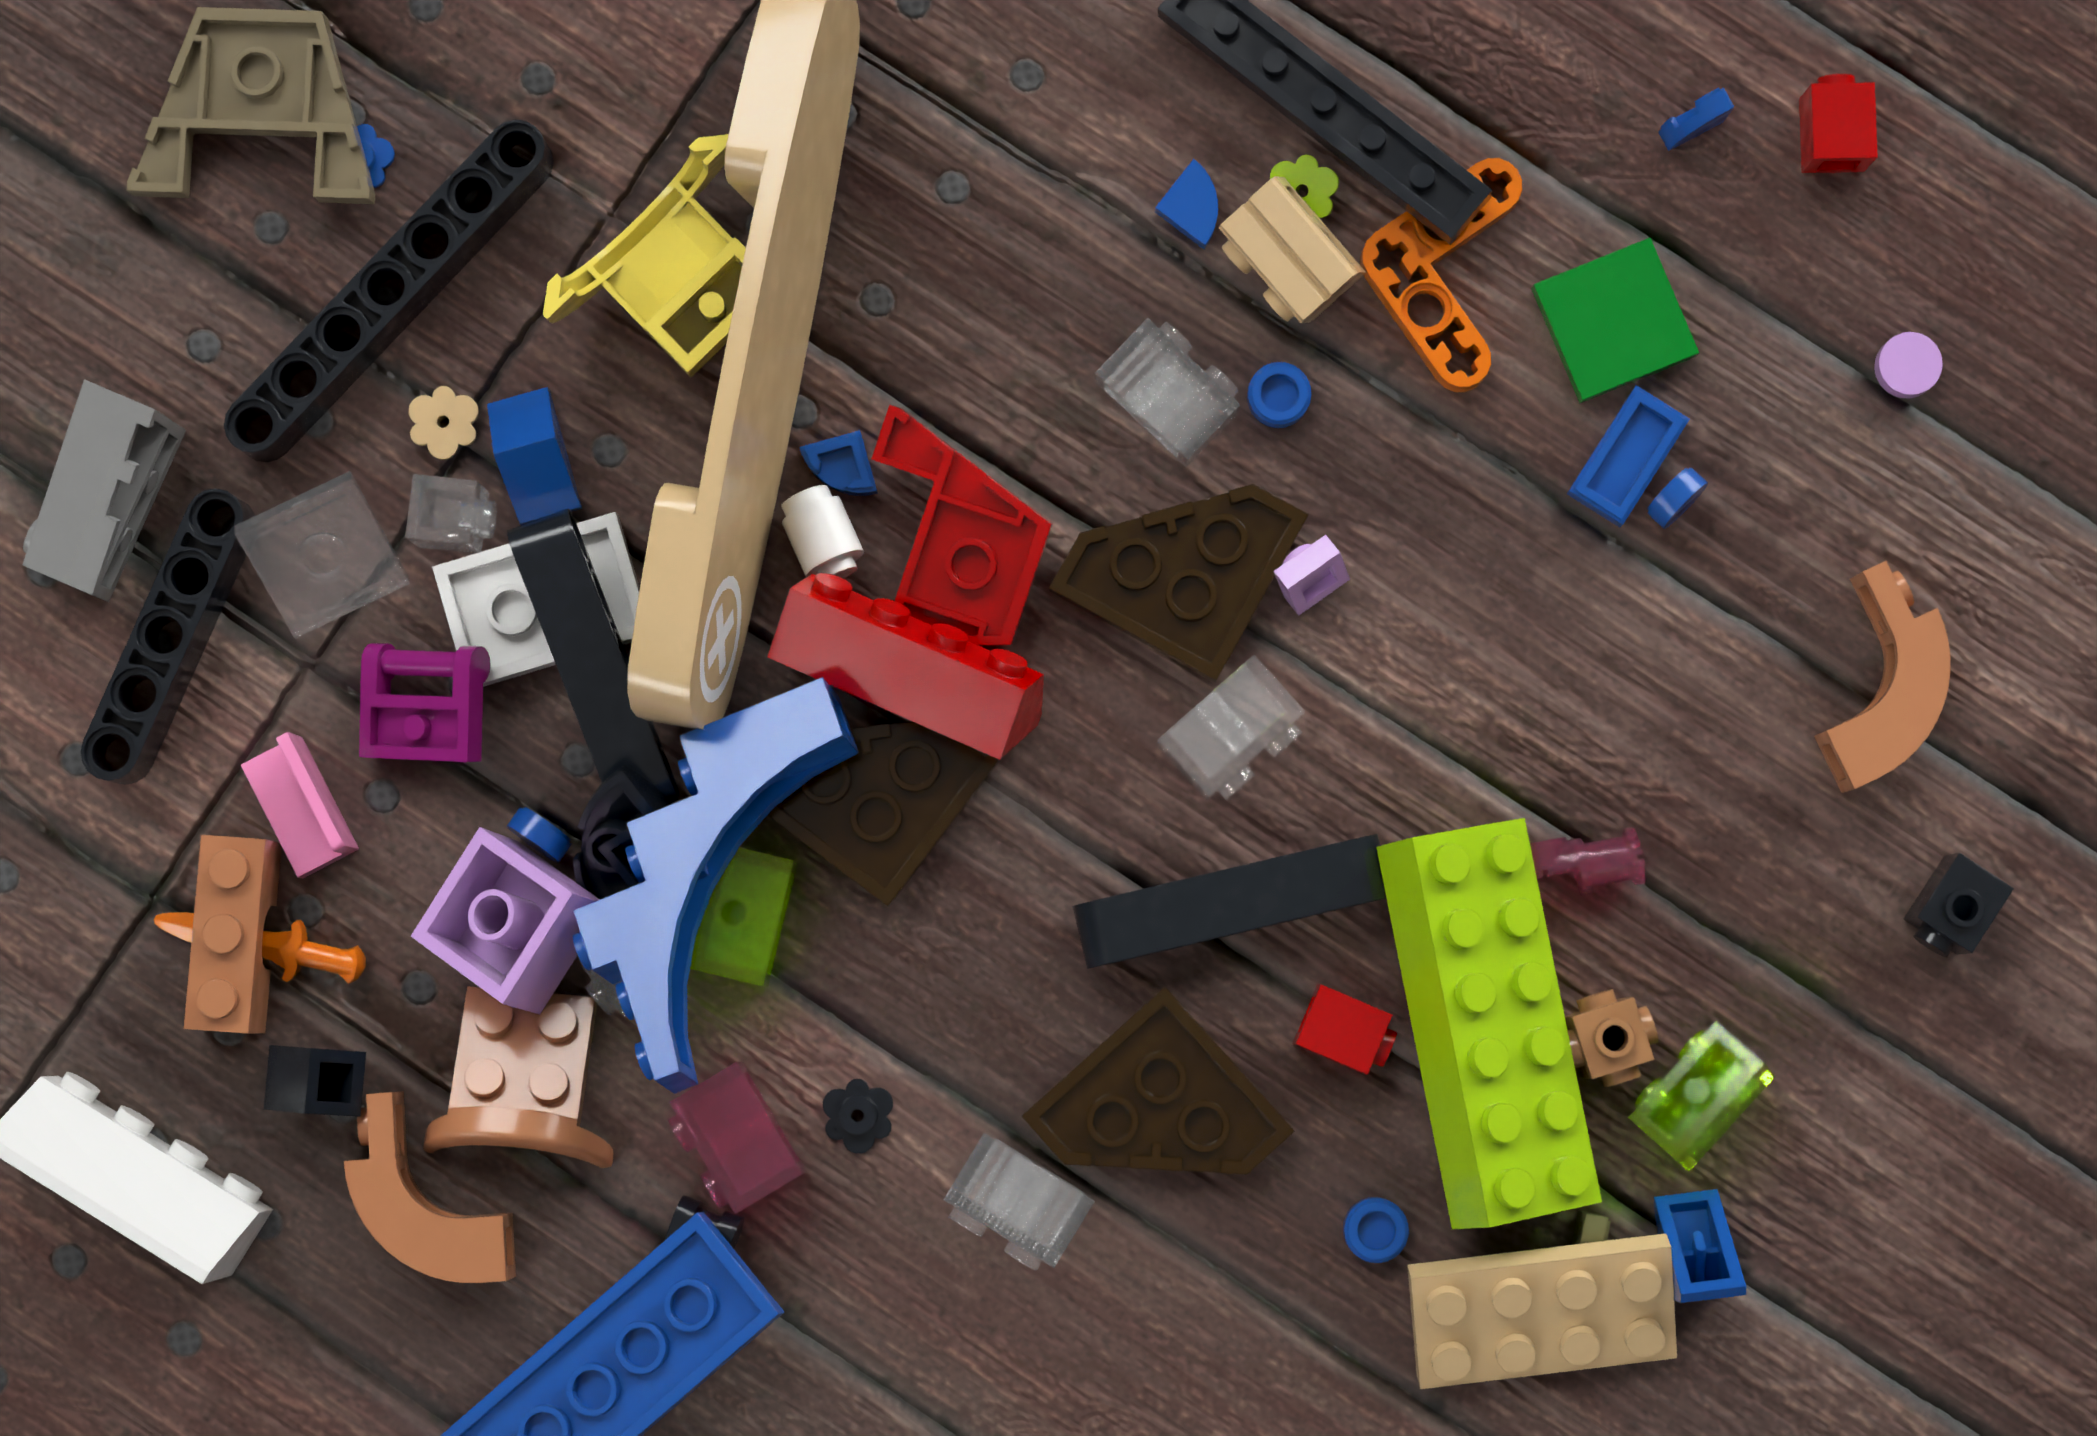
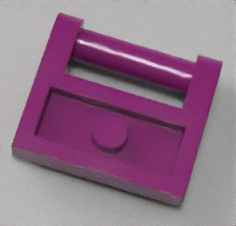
(422, 724)

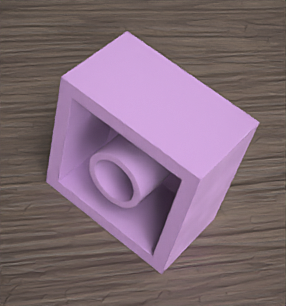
(505, 921)

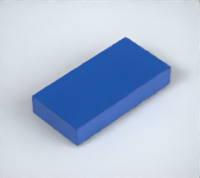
(1628, 456)

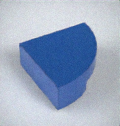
(1709, 112)
(1191, 205)
(841, 464)

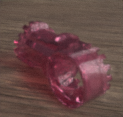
(1591, 862)

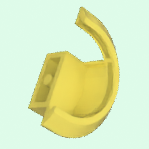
(668, 267)

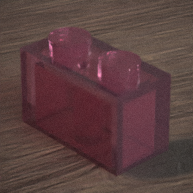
(735, 1138)

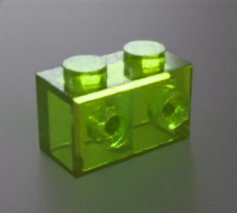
(1701, 1095)

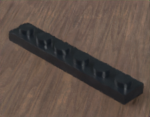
(1332, 111)

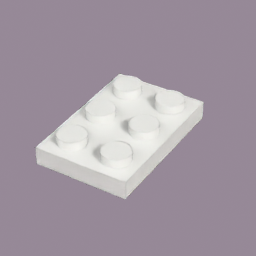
(493, 610)

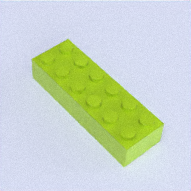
(1488, 1024)

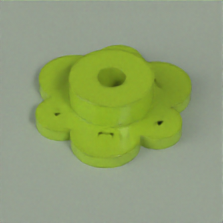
(1321, 182)

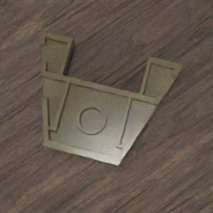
(260, 78)

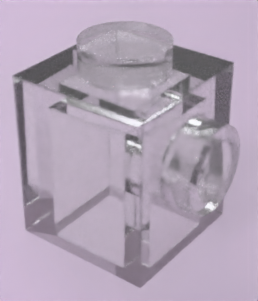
(450, 514)

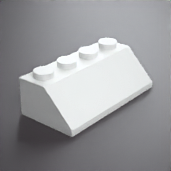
(131, 1177)

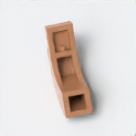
(1910, 690)
(407, 1222)

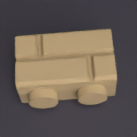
(1289, 251)

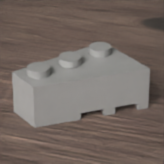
(101, 490)

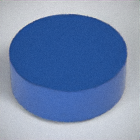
(1279, 394)
(1676, 497)
(539, 834)
(1375, 1229)

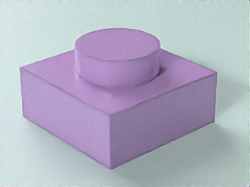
(1311, 574)

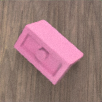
(299, 806)

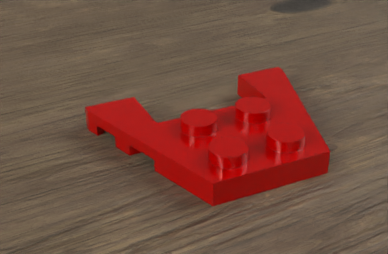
(973, 542)

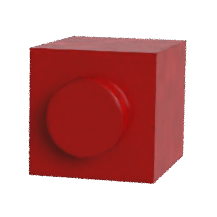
(1838, 125)
(1345, 1030)

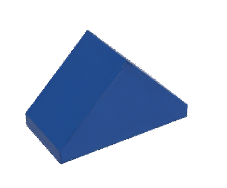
(532, 455)
(1701, 1246)

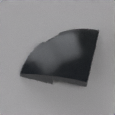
(603, 860)

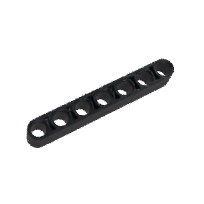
(384, 323)

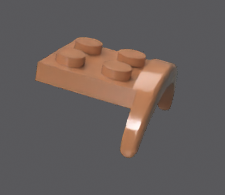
(522, 1079)

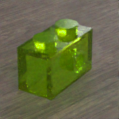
(745, 918)

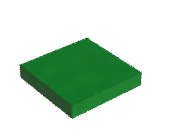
(1615, 320)

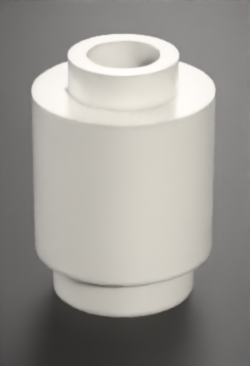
(821, 532)

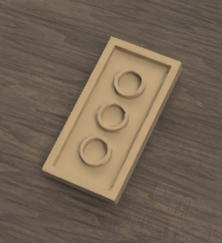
(1543, 1311)

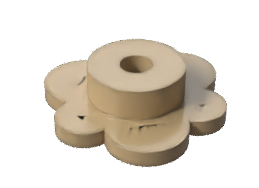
(428, 413)

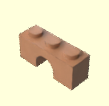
(226, 962)

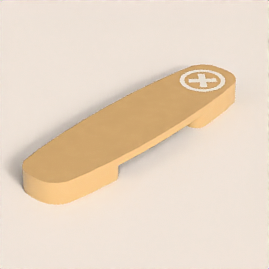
(713, 538)

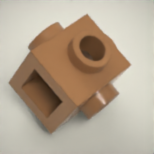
(1586, 1032)

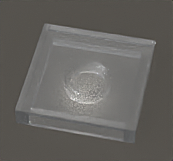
(321, 554)

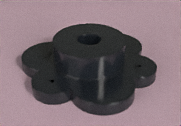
(874, 1103)

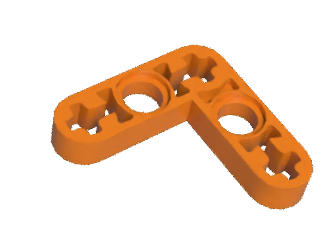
(1419, 256)

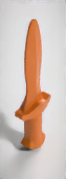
(284, 948)

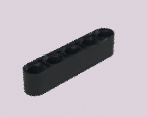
(587, 648)
(143, 658)
(1230, 901)

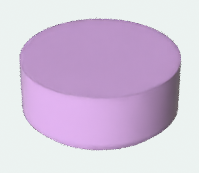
(1908, 365)

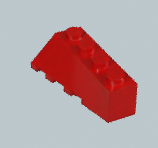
(908, 665)

